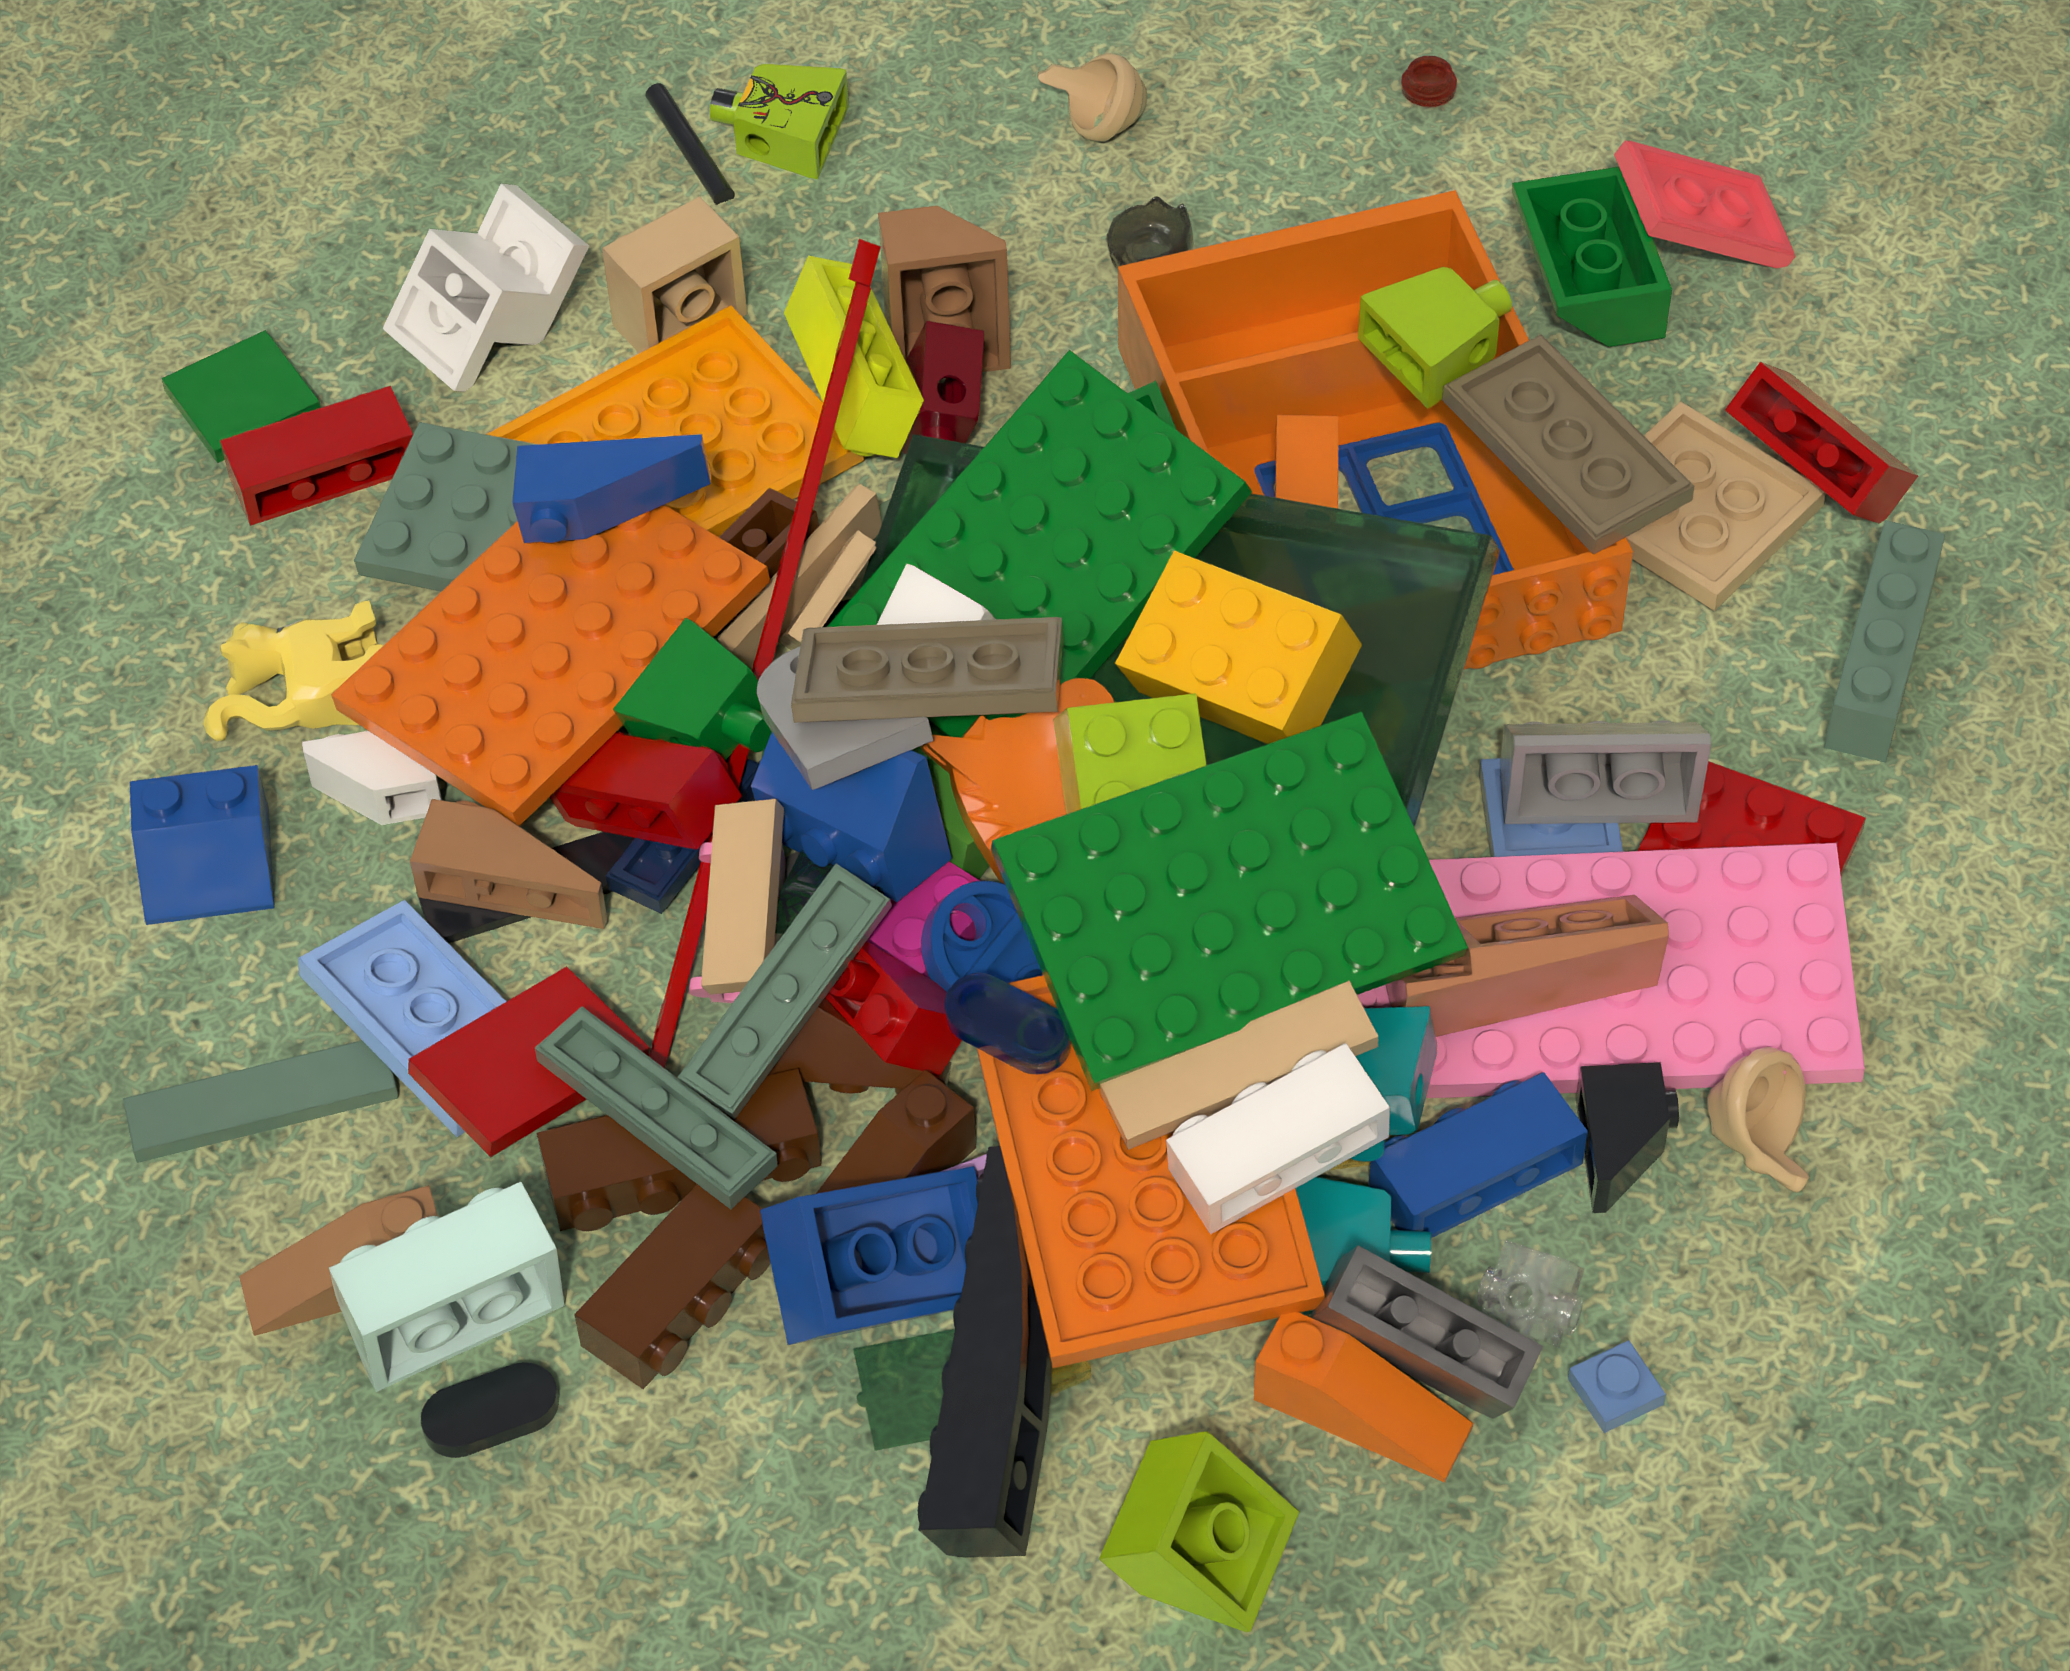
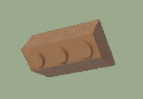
(944, 274)

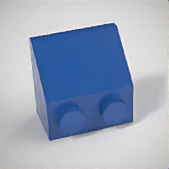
(202, 844)

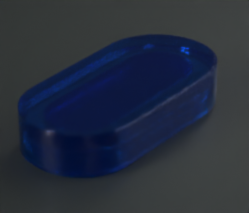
(1007, 1023)

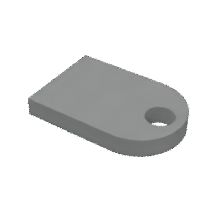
(831, 748)

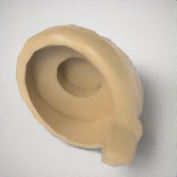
(1100, 86)
(1760, 1113)

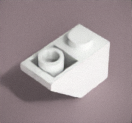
(370, 777)

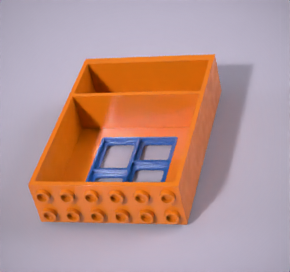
(1275, 332)

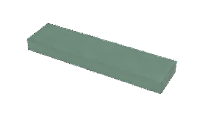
(785, 991)
(257, 1100)
(656, 1107)

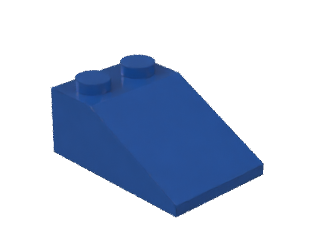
(870, 1253)

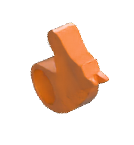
(1009, 768)

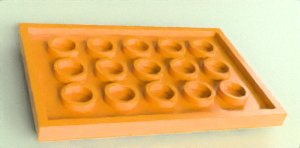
(706, 382)

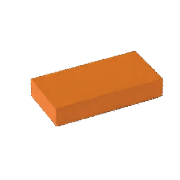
(1307, 459)

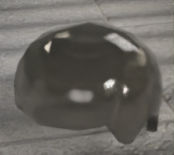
(1149, 232)

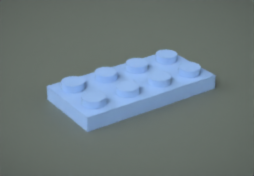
(399, 989)

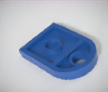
(999, 941)

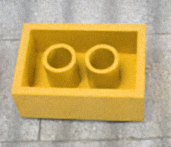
(1243, 648)

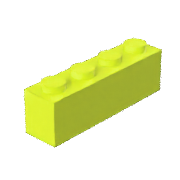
(879, 390)

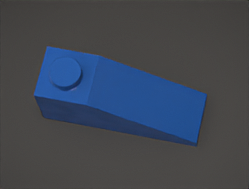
(595, 485)

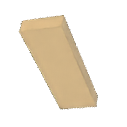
(741, 893)

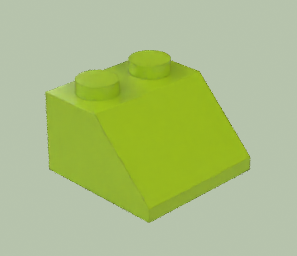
(1200, 1531)

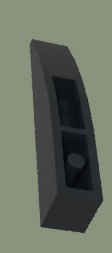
(993, 1392)

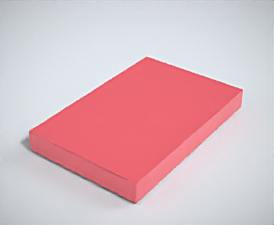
(1704, 205)

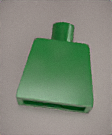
(695, 696)

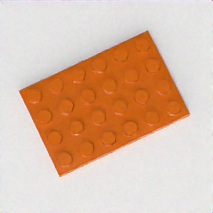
(535, 646)
(1113, 1235)

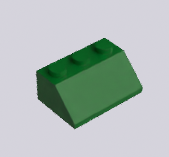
(1596, 255)

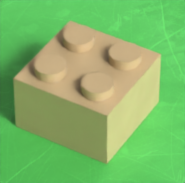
(673, 274)

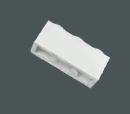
(1277, 1136)

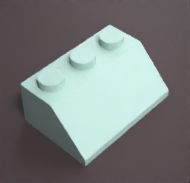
(448, 1284)

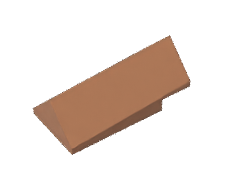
(1539, 962)

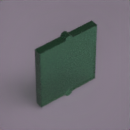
(903, 1387)

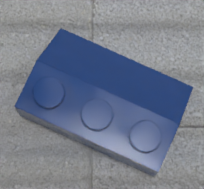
(871, 823)

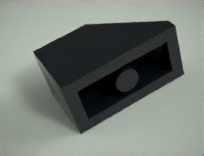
(1626, 1125)

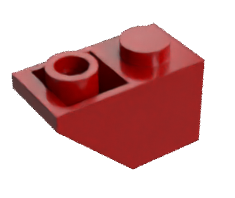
(895, 1011)

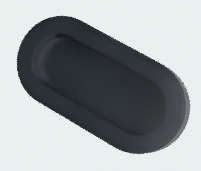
(489, 1410)

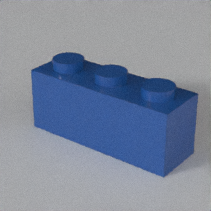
(1479, 1156)

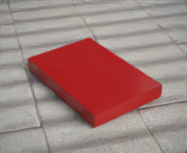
(490, 1070)

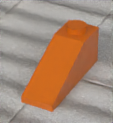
(1356, 1395)

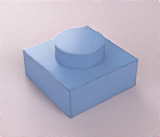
(1616, 1386)

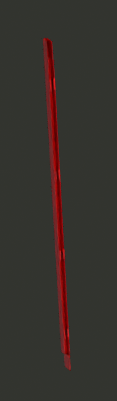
(862, 274)

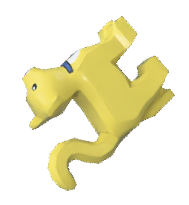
(313, 658)

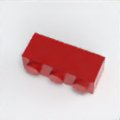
(1821, 443)
(317, 455)
(648, 791)

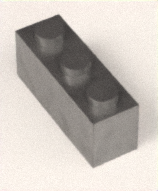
(1428, 1333)

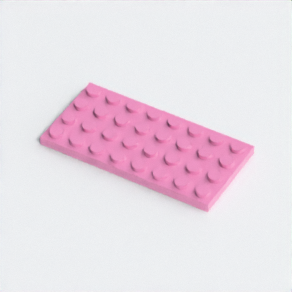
(1746, 967)

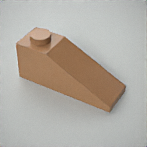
(491, 863)
(297, 1280)

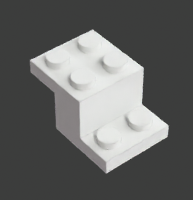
(485, 287)

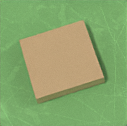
(830, 588)

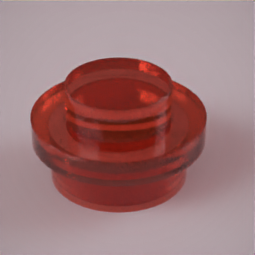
(1429, 82)

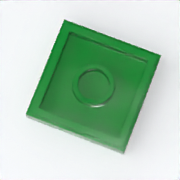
(239, 391)

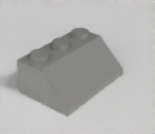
(1603, 772)

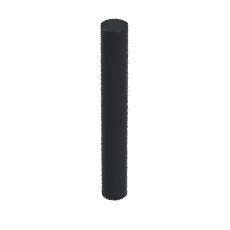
(689, 144)

